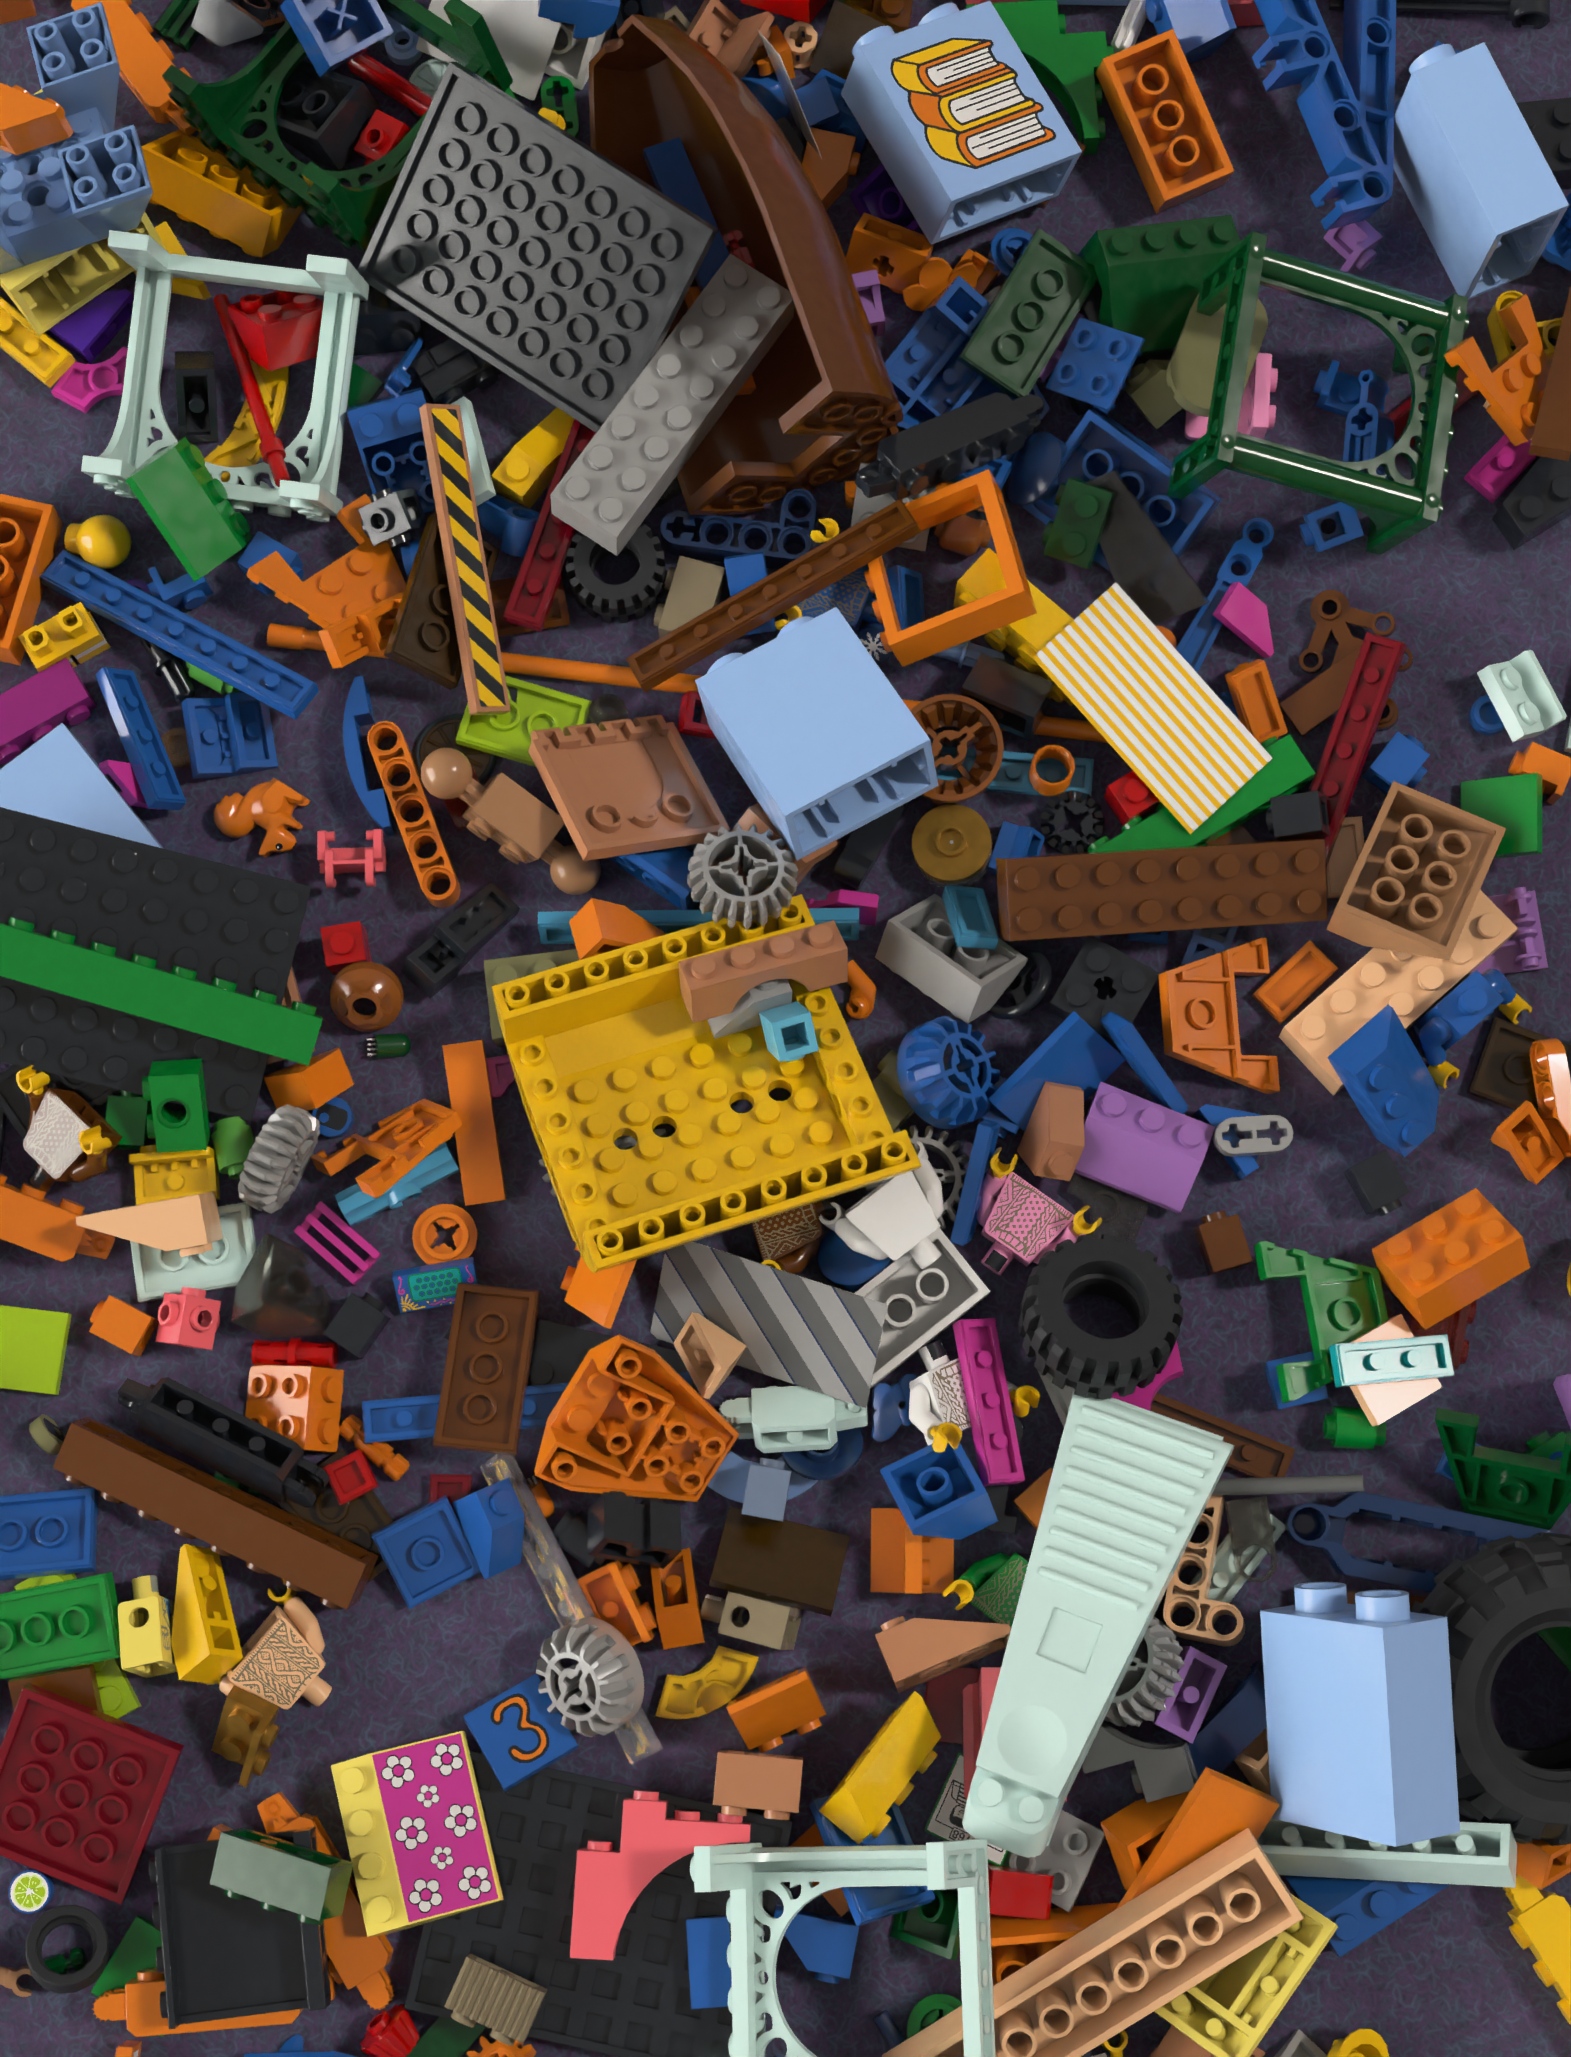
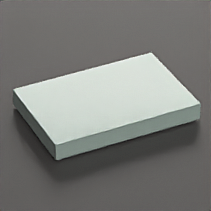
(213, 1270)

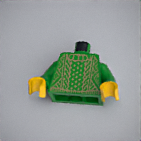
(992, 1586)

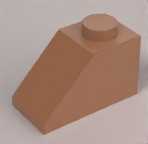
(1055, 1132)

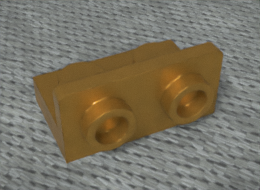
(246, 1732)

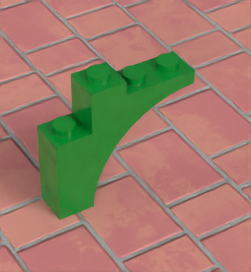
(1061, 61)

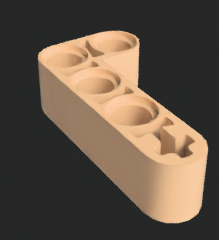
(1196, 1595)

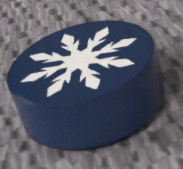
(870, 638)

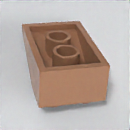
(932, 1647)

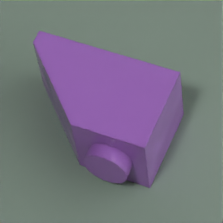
(1194, 1694)

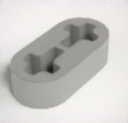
(1253, 1145)

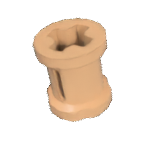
(794, 37)

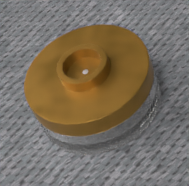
(952, 846)

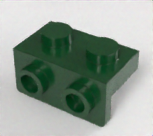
(1078, 522)

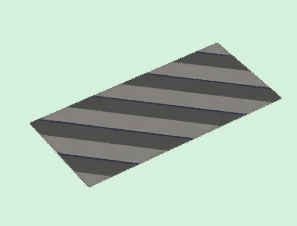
(787, 1322)

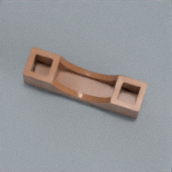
(718, 979)

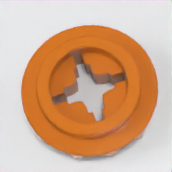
(447, 1217)

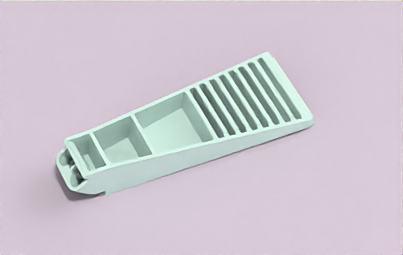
(1100, 1562)

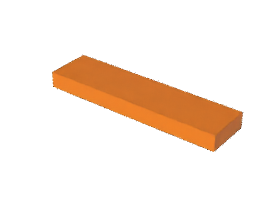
(478, 1136)

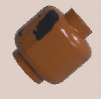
(964, 533)

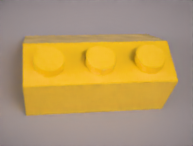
(884, 1771)

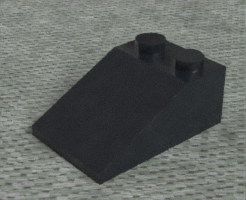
(323, 114)

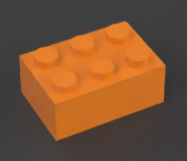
(1451, 1258)

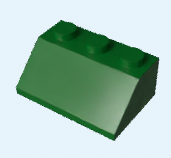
(189, 508)

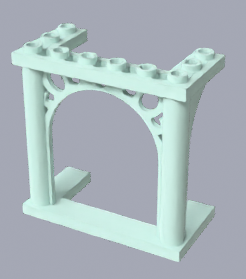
(129, 444)
(752, 1869)

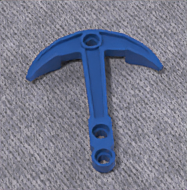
(1205, 626)

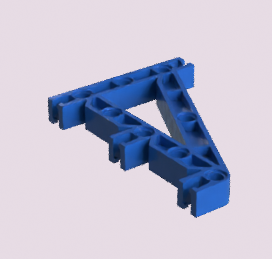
(1342, 103)

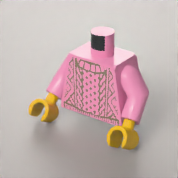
(1022, 1218)

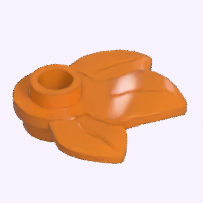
(934, 277)

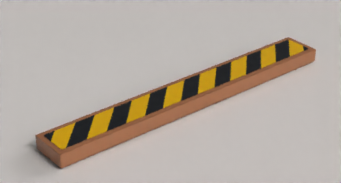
(464, 559)

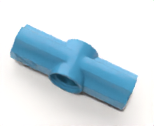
(432, 1169)

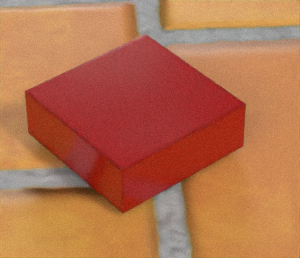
(351, 1477)

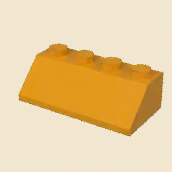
(215, 194)

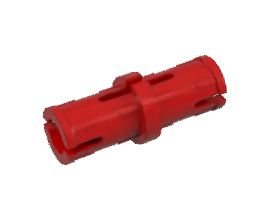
(295, 1353)

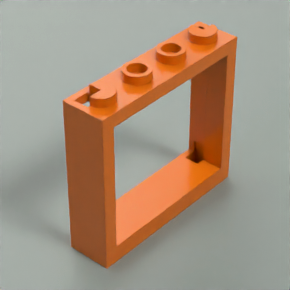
(974, 617)

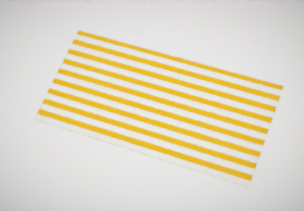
(1152, 708)

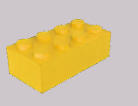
(1021, 638)

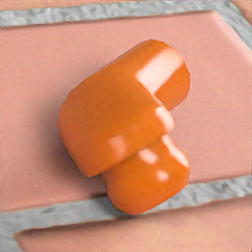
(862, 992)

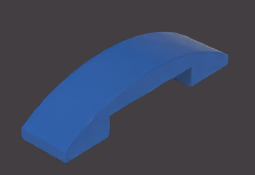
(356, 714)

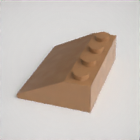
(1416, 876)

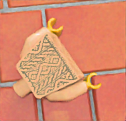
(282, 1657)

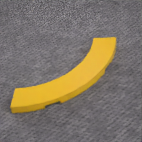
(243, 443)

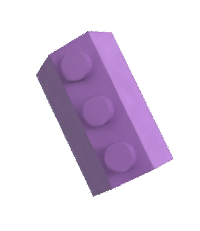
(1142, 1147)

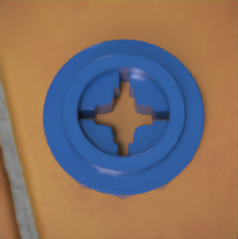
(1005, 245)

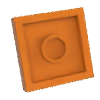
(905, 1560)

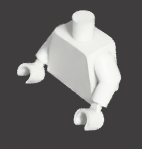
(895, 1217)

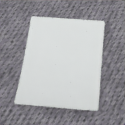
(519, 34)

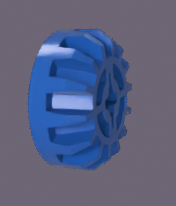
(946, 1072)

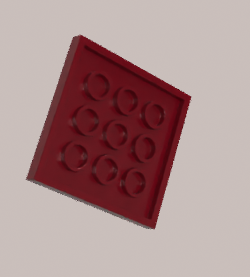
(80, 1791)

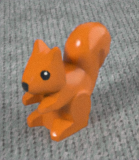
(264, 805)

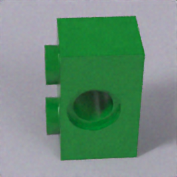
(183, 1083)

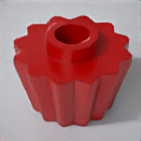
(390, 2034)

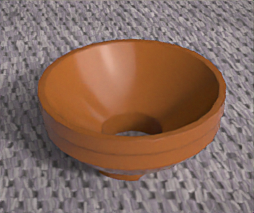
(371, 982)

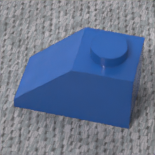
(493, 1526)
(822, 1943)

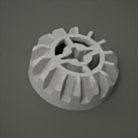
(604, 1669)

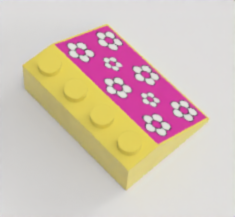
(416, 1833)

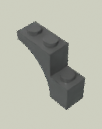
(1158, 1768)

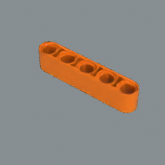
(405, 798)

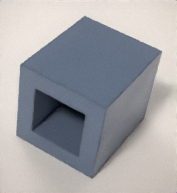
(767, 1490)

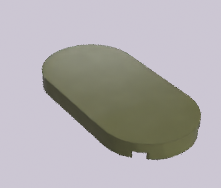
(1196, 357)

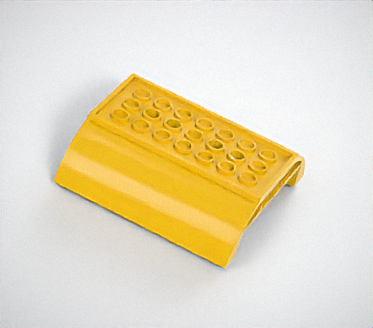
(615, 1054)

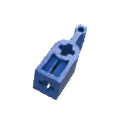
(1367, 427)

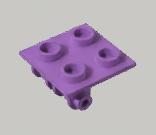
(1526, 947)

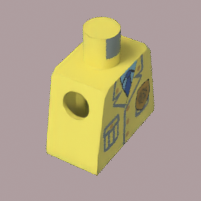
(146, 1630)

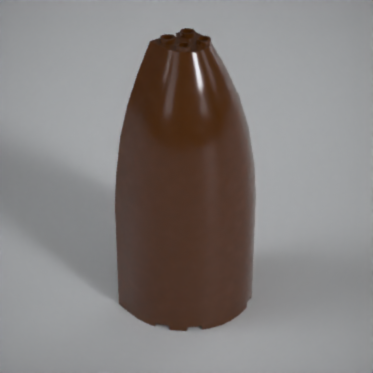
(823, 382)

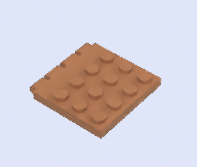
(625, 786)

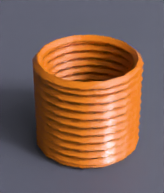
(1055, 752)

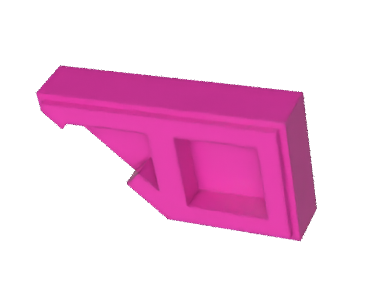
(842, 898)

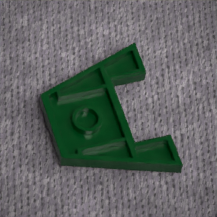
(1504, 1482)

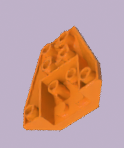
(632, 1428)

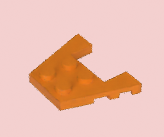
(1516, 382)
(344, 586)
(1203, 1016)
(399, 1144)

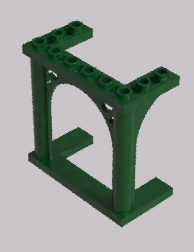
(229, 106)
(1431, 328)

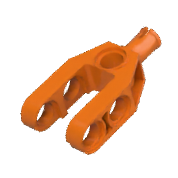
(1553, 1089)

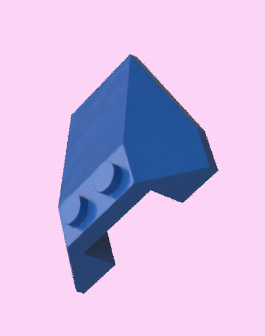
(926, 363)

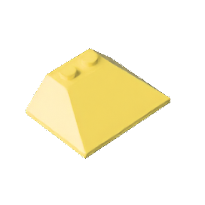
(1241, 2001)

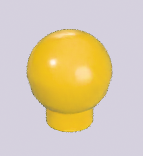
(99, 541)

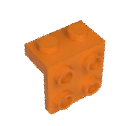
(297, 1403)
(615, 1601)

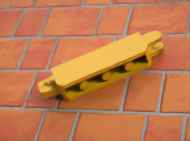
(1544, 1926)

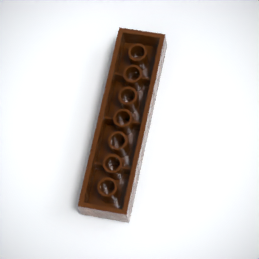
(1161, 889)

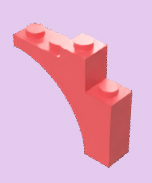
(613, 1879)

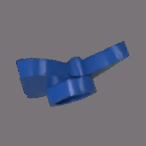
(886, 1414)

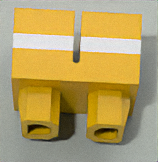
(66, 634)

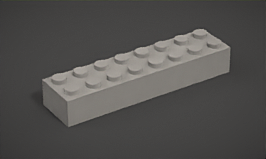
(672, 405)

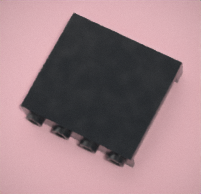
(227, 1952)

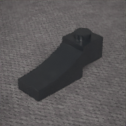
(459, 939)

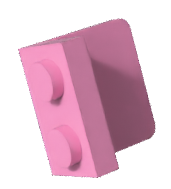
(1255, 411)

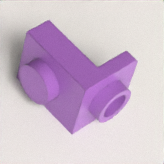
(1355, 244)

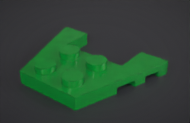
(1339, 1304)

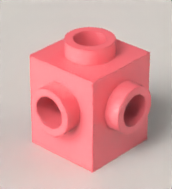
(188, 1319)

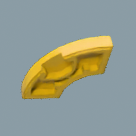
(709, 1687)

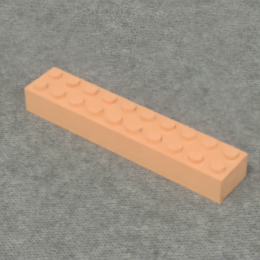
(1130, 1959)

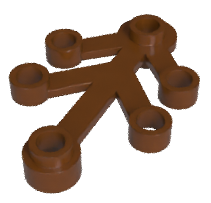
(1347, 643)

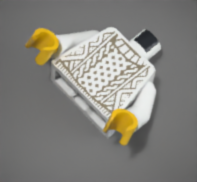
(940, 1402)

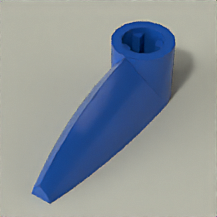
(509, 523)

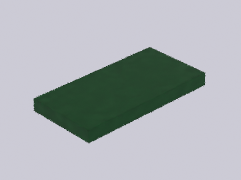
(1029, 315)

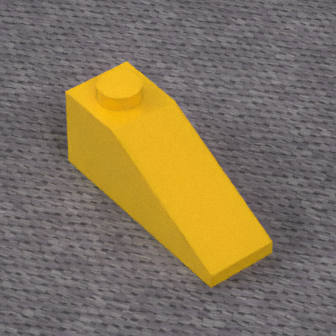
(533, 460)
(203, 1620)

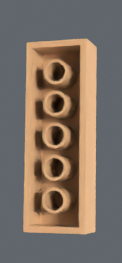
(1391, 978)

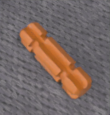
(378, 1452)

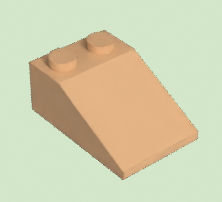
(167, 1225)

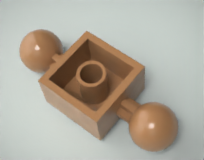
(510, 818)

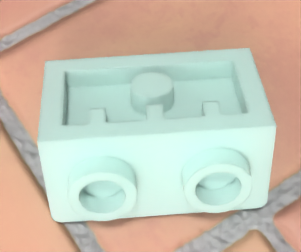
(1522, 696)

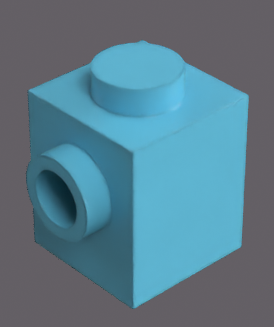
(789, 1031)

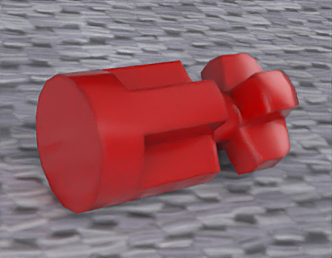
(732, 240)

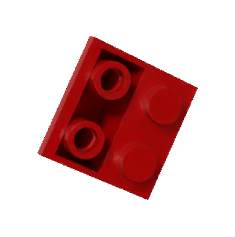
(278, 327)

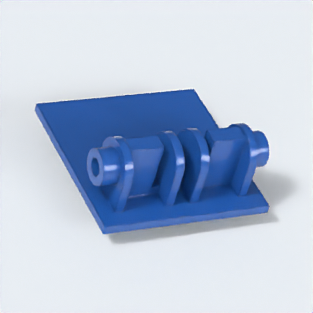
(1095, 364)

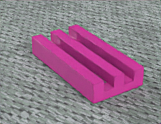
(312, 1220)

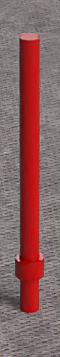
(270, 446)

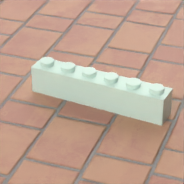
(1474, 1856)

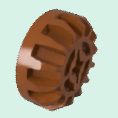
(976, 727)

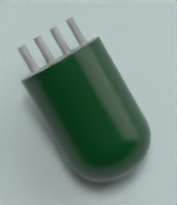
(390, 1045)

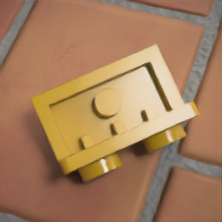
(173, 1174)

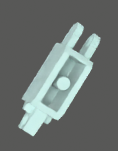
(791, 1418)

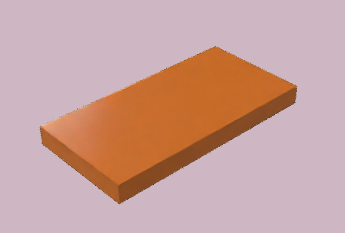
(1207, 1818)

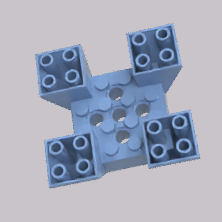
(85, 183)

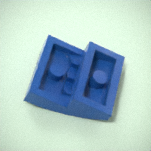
(228, 735)

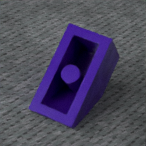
(95, 324)

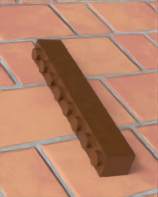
(215, 1513)

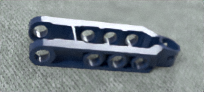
(1325, 1527)

